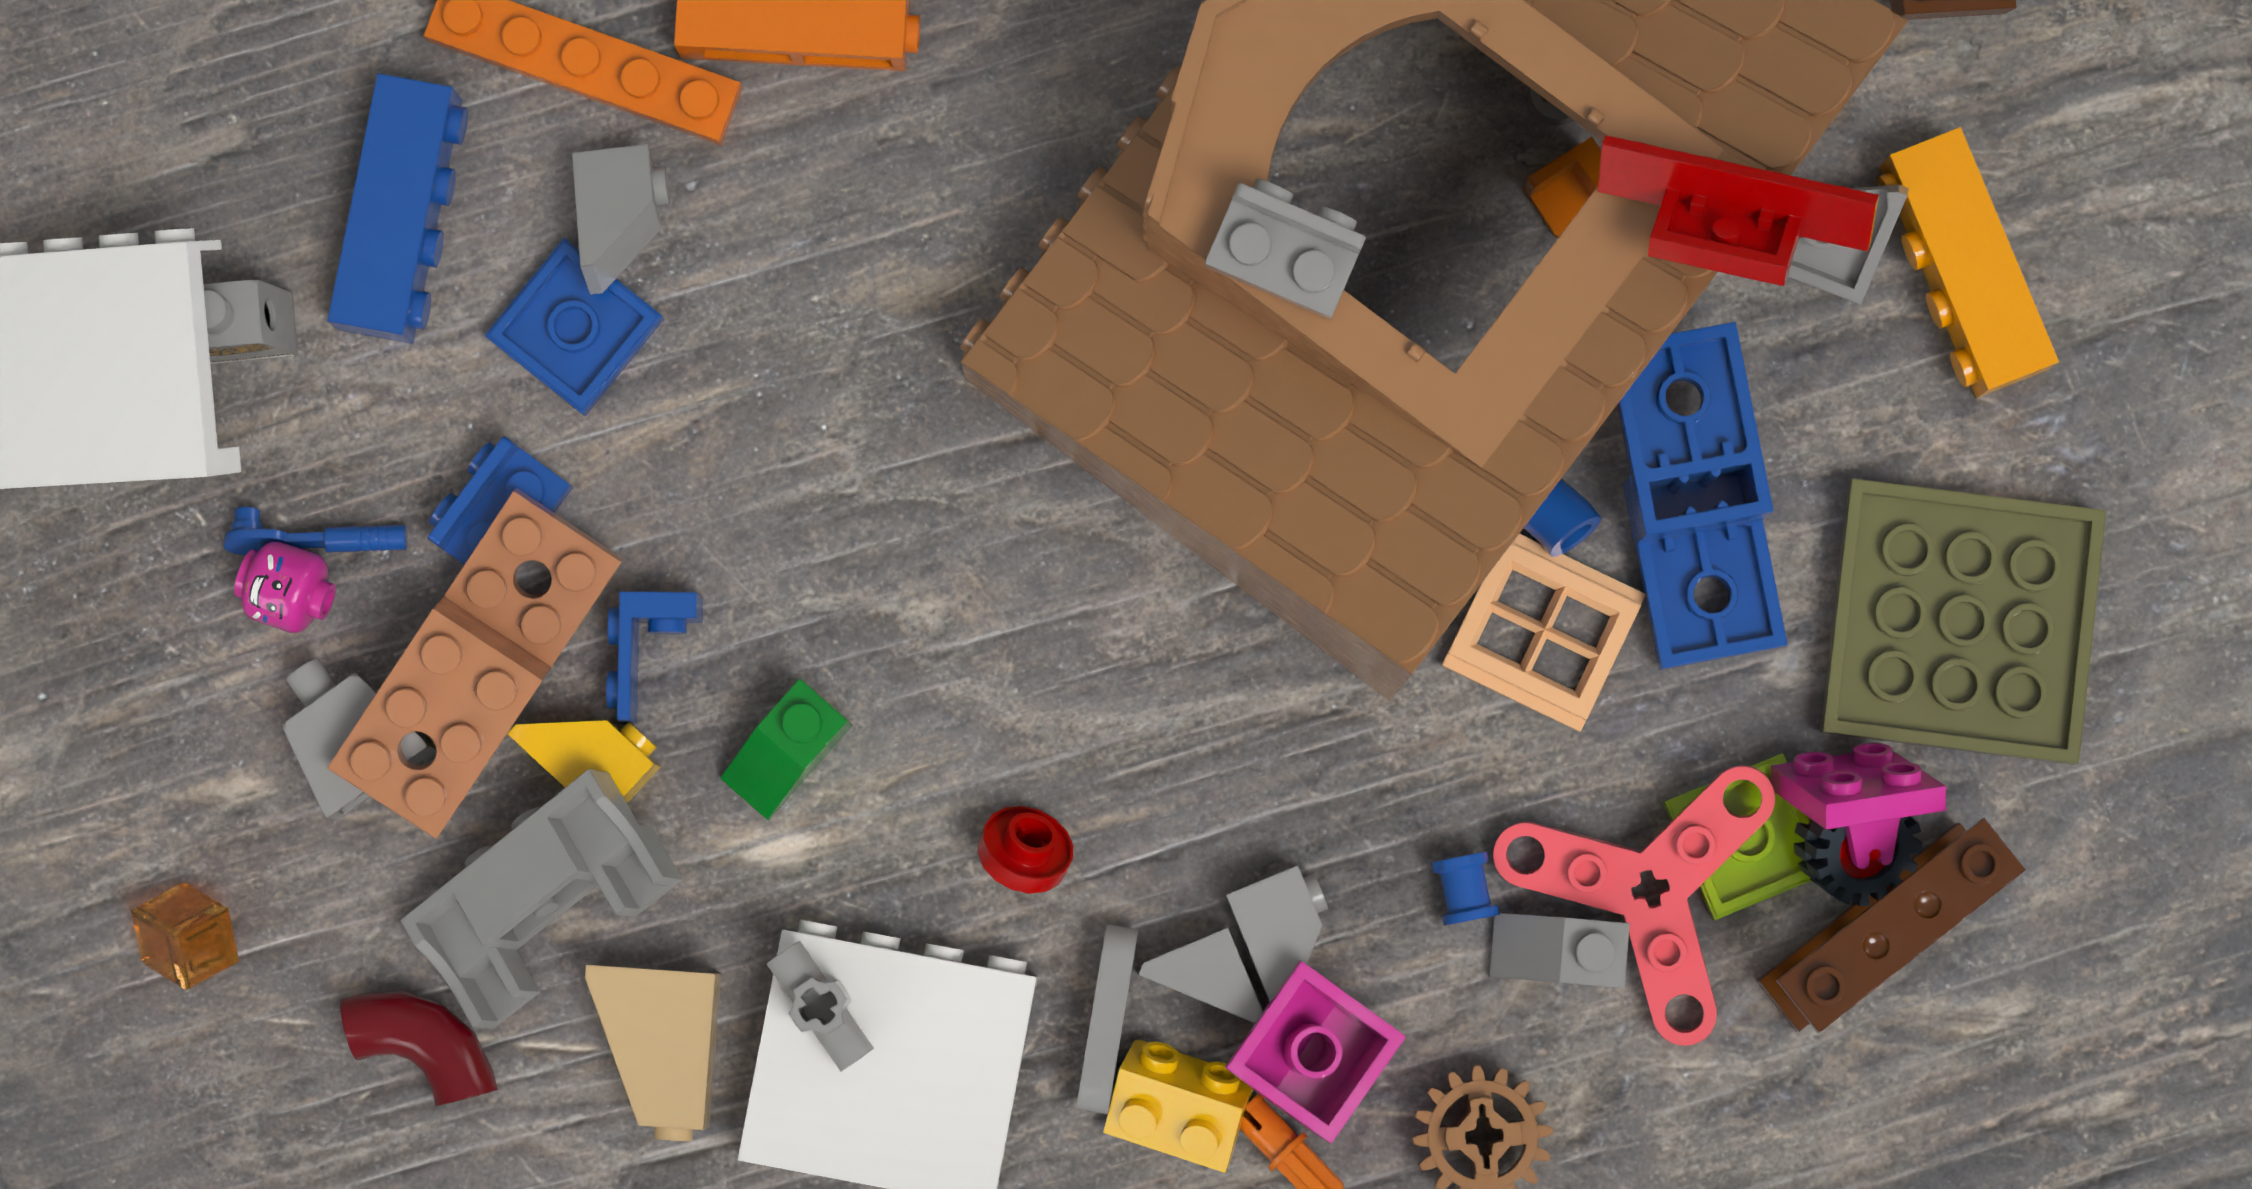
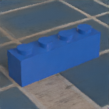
(397, 209)

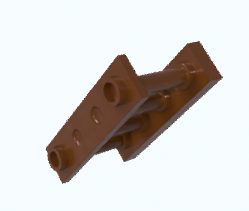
(1877, 940)

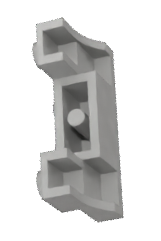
(527, 882)

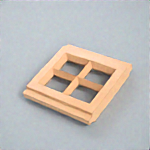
(1518, 680)

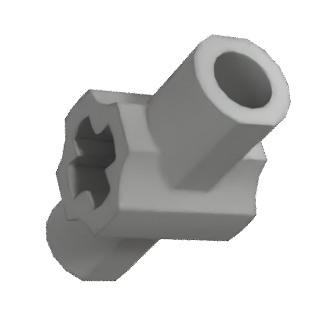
(800, 975)

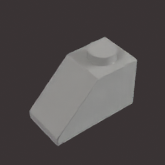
(616, 209)
(1278, 923)
(1559, 950)

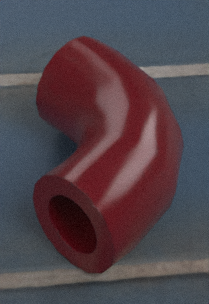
(422, 1033)

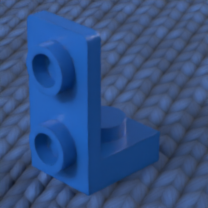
(665, 614)

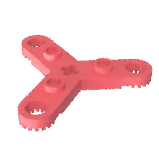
(1663, 933)

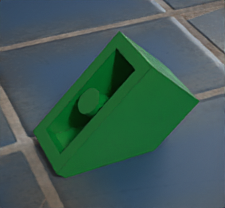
(785, 749)

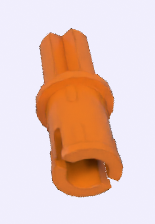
(1286, 1148)

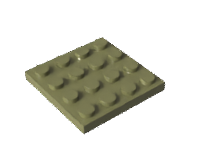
(1963, 621)

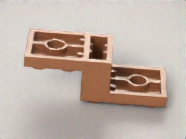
(475, 663)

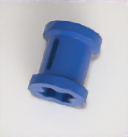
(1465, 888)

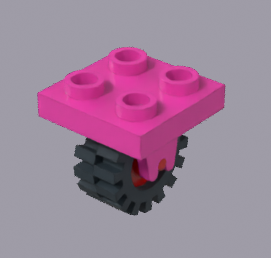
(1858, 817)

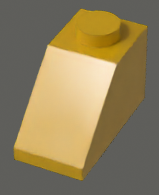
(574, 747)

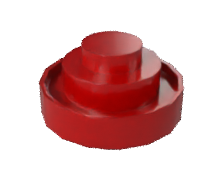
(1025, 849)

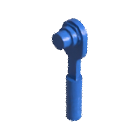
(248, 535)

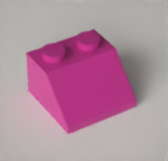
(1315, 1052)

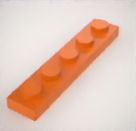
(588, 64)

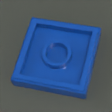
(571, 337)

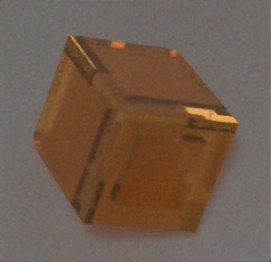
(185, 935)

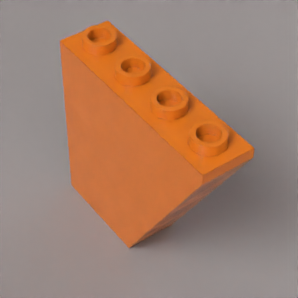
(799, 32)

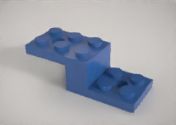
(1700, 502)

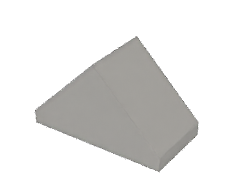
(1208, 972)

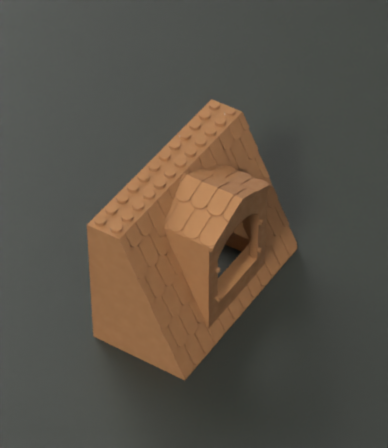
(1337, 454)

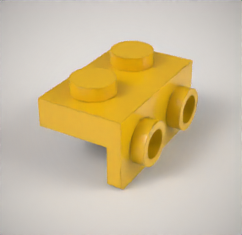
(1177, 1105)

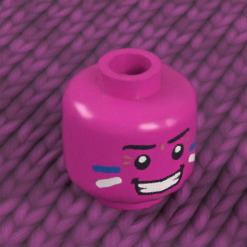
(284, 587)

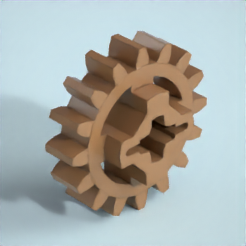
(1510, 1132)

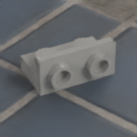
(1286, 248)

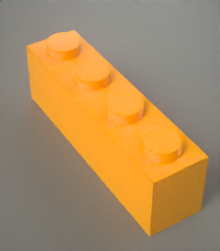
(1967, 265)

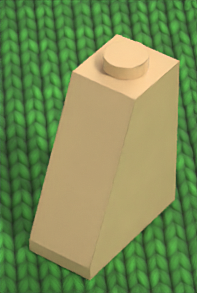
(662, 1042)

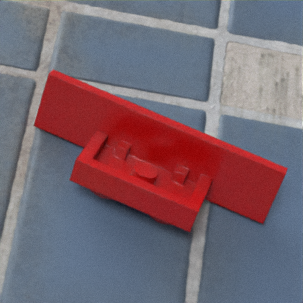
(1732, 213)

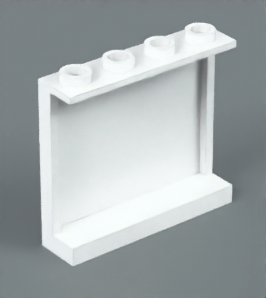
(106, 363)
(920, 1105)

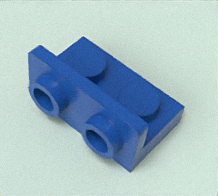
(496, 473)

